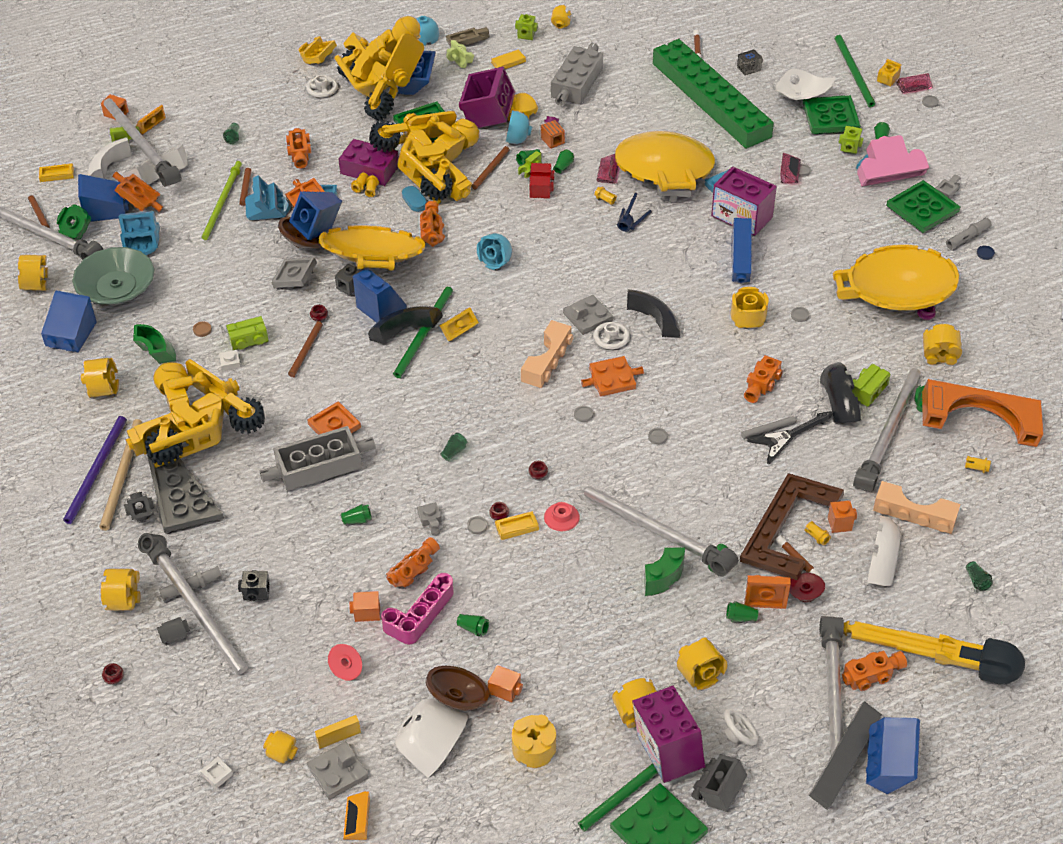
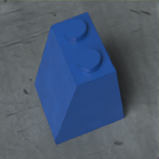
(100, 199)
(315, 213)
(375, 295)
(68, 321)

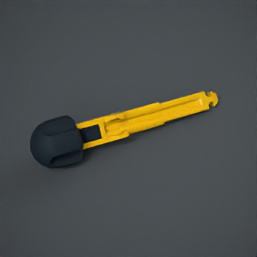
(996, 660)

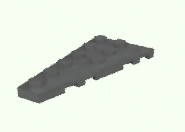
(181, 497)

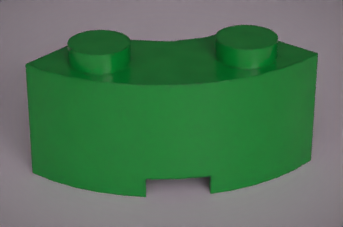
(153, 341)
(664, 572)

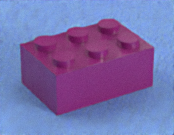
(362, 157)

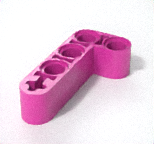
(428, 605)

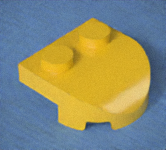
(316, 51)
(523, 103)

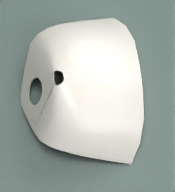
(808, 85)
(432, 737)

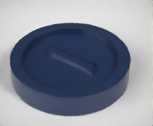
(985, 252)

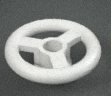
(321, 83)
(611, 333)
(740, 728)

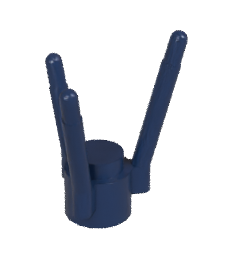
(626, 221)

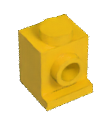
(889, 72)

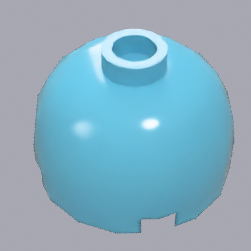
(429, 30)
(518, 128)
(494, 250)

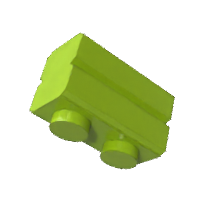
(247, 333)
(870, 384)

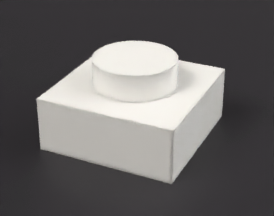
(229, 360)
(216, 772)

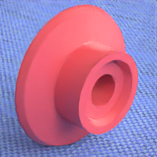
(561, 516)
(340, 666)

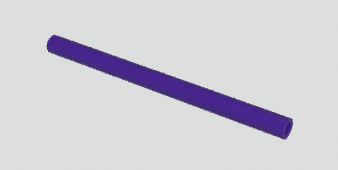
(94, 470)

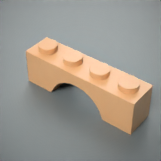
(538, 368)
(937, 516)

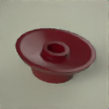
(807, 587)

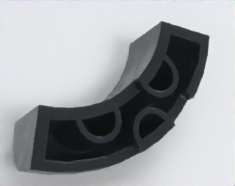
(652, 305)
(413, 316)
(839, 390)

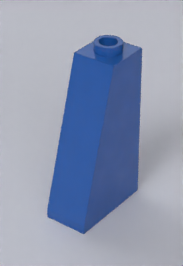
(741, 249)

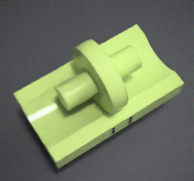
(459, 54)

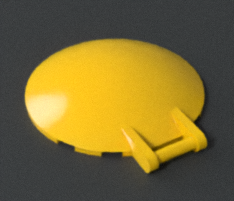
(665, 158)
(372, 245)
(899, 278)

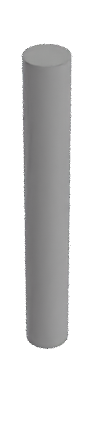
(768, 427)

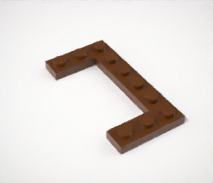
(758, 551)

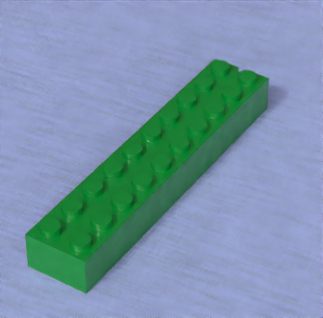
(713, 93)

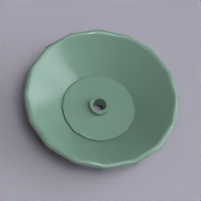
(113, 275)

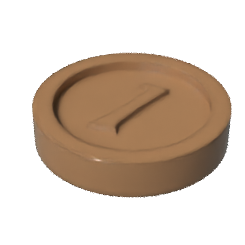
(202, 329)

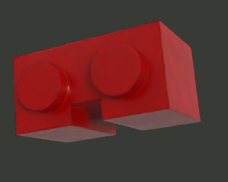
(541, 180)

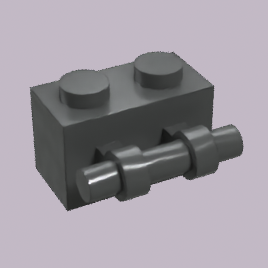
(720, 782)

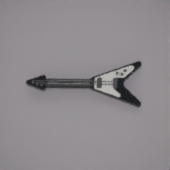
(779, 440)

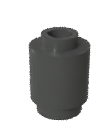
(173, 630)

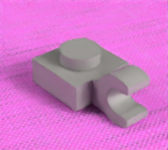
(949, 187)
(431, 516)

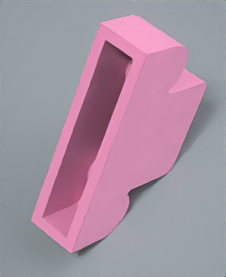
(890, 162)

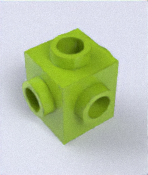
(526, 27)
(851, 139)

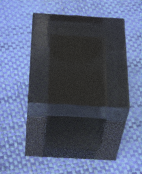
(749, 62)

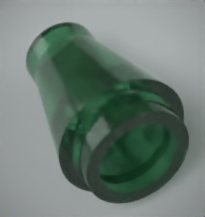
(231, 134)
(454, 445)
(980, 578)

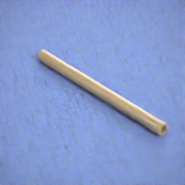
(117, 485)

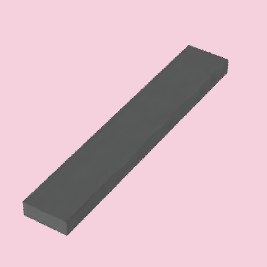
(844, 756)

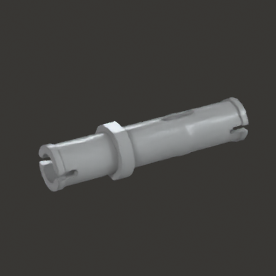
(974, 230)
(196, 581)

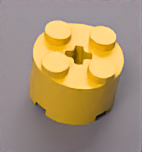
(32, 272)
(749, 307)
(942, 344)
(100, 377)
(120, 589)
(701, 663)
(631, 691)
(533, 740)

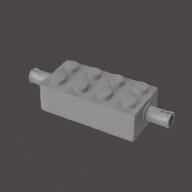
(577, 75)
(317, 458)

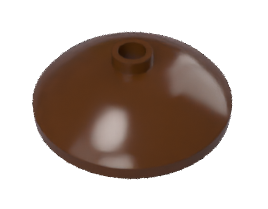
(296, 238)
(457, 688)

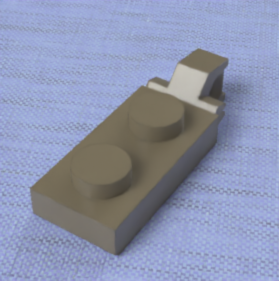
(468, 36)

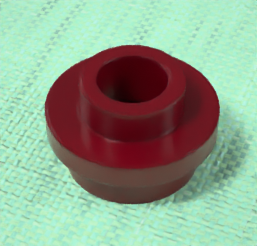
(318, 312)
(538, 469)
(499, 507)
(110, 669)

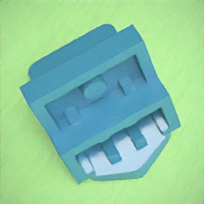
(266, 201)
(140, 231)

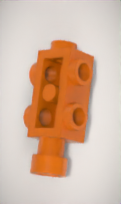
(298, 147)
(431, 224)
(763, 378)
(416, 565)
(872, 669)

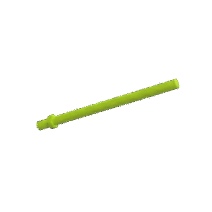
(235, 171)

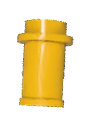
(372, 182)
(358, 184)
(603, 194)
(978, 464)
(816, 532)

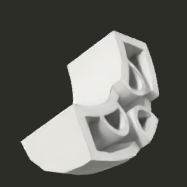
(109, 154)
(146, 170)
(885, 559)

